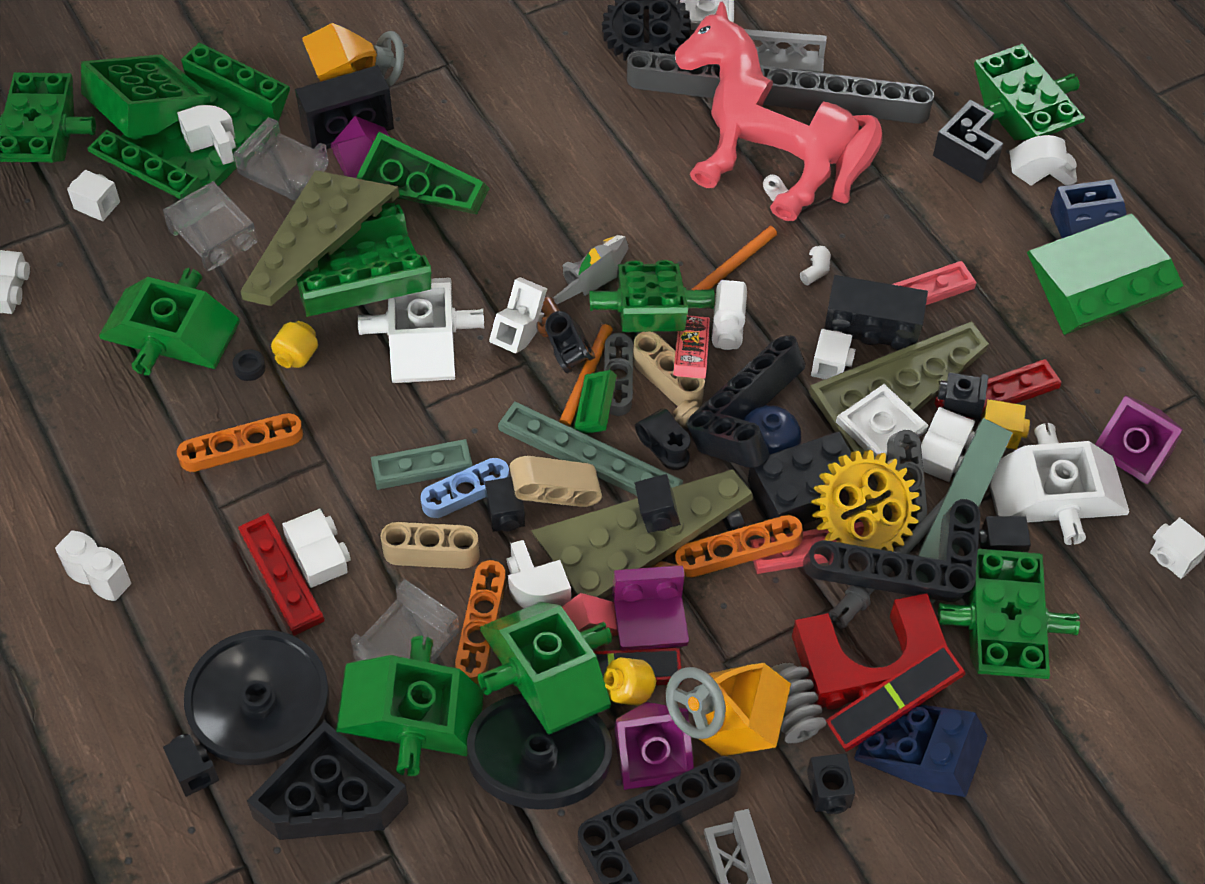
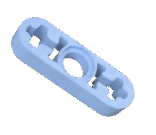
(439, 489)

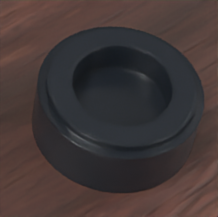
(249, 365)
(734, 521)

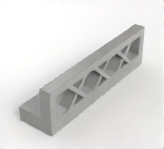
(793, 57)
(748, 847)

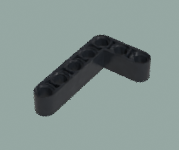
(719, 422)
(905, 565)
(649, 823)

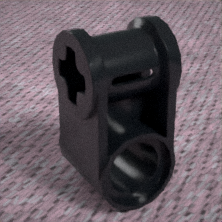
(569, 345)
(665, 439)

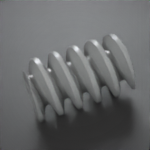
(800, 714)

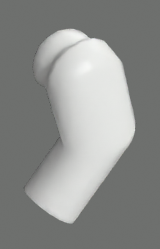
(773, 186)
(819, 267)

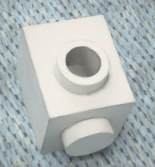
(93, 195)
(832, 354)
(1178, 547)

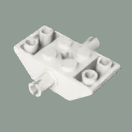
(422, 332)
(1058, 483)

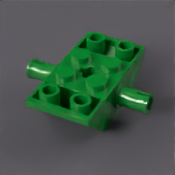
(1025, 95)
(40, 118)
(651, 297)
(171, 322)
(1009, 615)
(548, 664)
(409, 704)

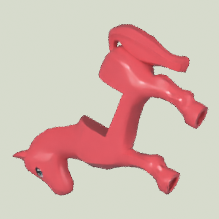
(739, 113)

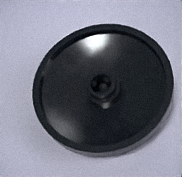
(256, 697)
(528, 767)

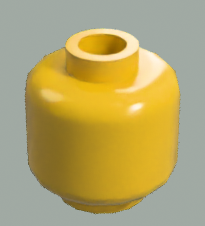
(294, 344)
(629, 681)

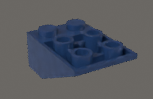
(1086, 206)
(928, 748)

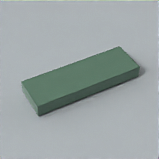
(420, 464)

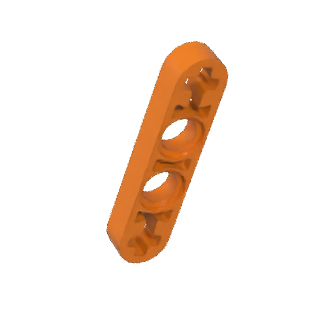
(239, 437)
(741, 551)
(475, 619)

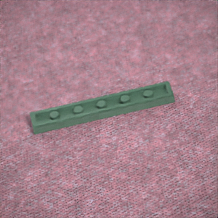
(575, 446)
(969, 482)

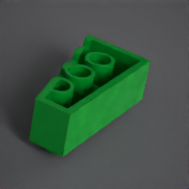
(421, 176)

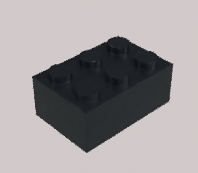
(331, 104)
(876, 311)
(788, 478)

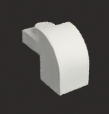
(206, 127)
(1042, 157)
(517, 323)
(536, 584)

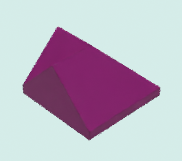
(354, 144)
(1139, 438)
(651, 746)

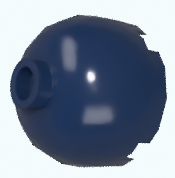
(777, 427)

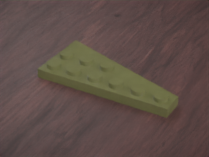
(317, 225)
(909, 372)
(618, 540)

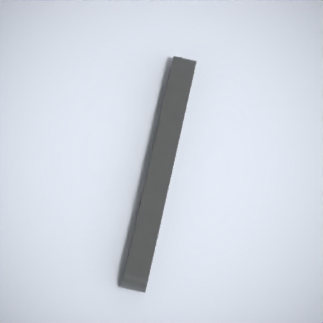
(790, 88)

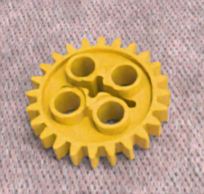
(853, 477)

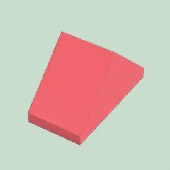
(589, 611)

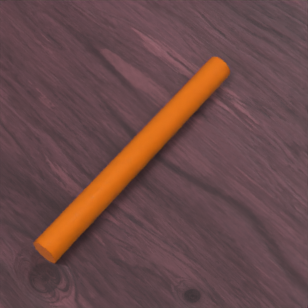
(737, 259)
(589, 367)

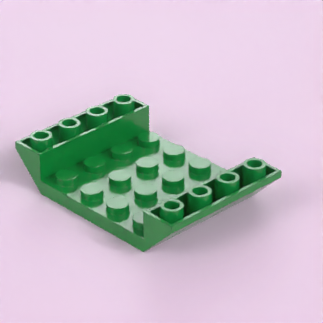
(165, 156)
(367, 268)

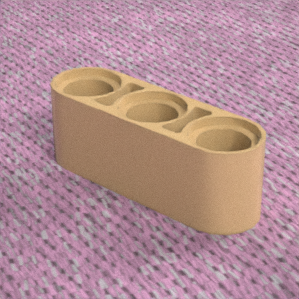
(656, 362)
(555, 481)
(418, 535)

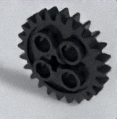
(625, 26)

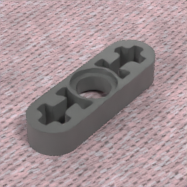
(624, 363)
(914, 453)

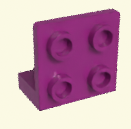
(650, 608)

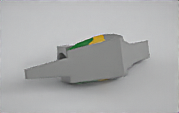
(594, 269)

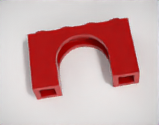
(841, 679)

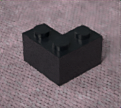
(967, 143)

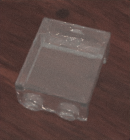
(279, 160)
(211, 225)
(409, 616)

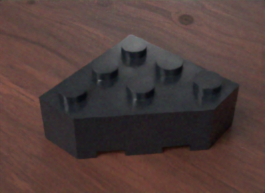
(327, 791)

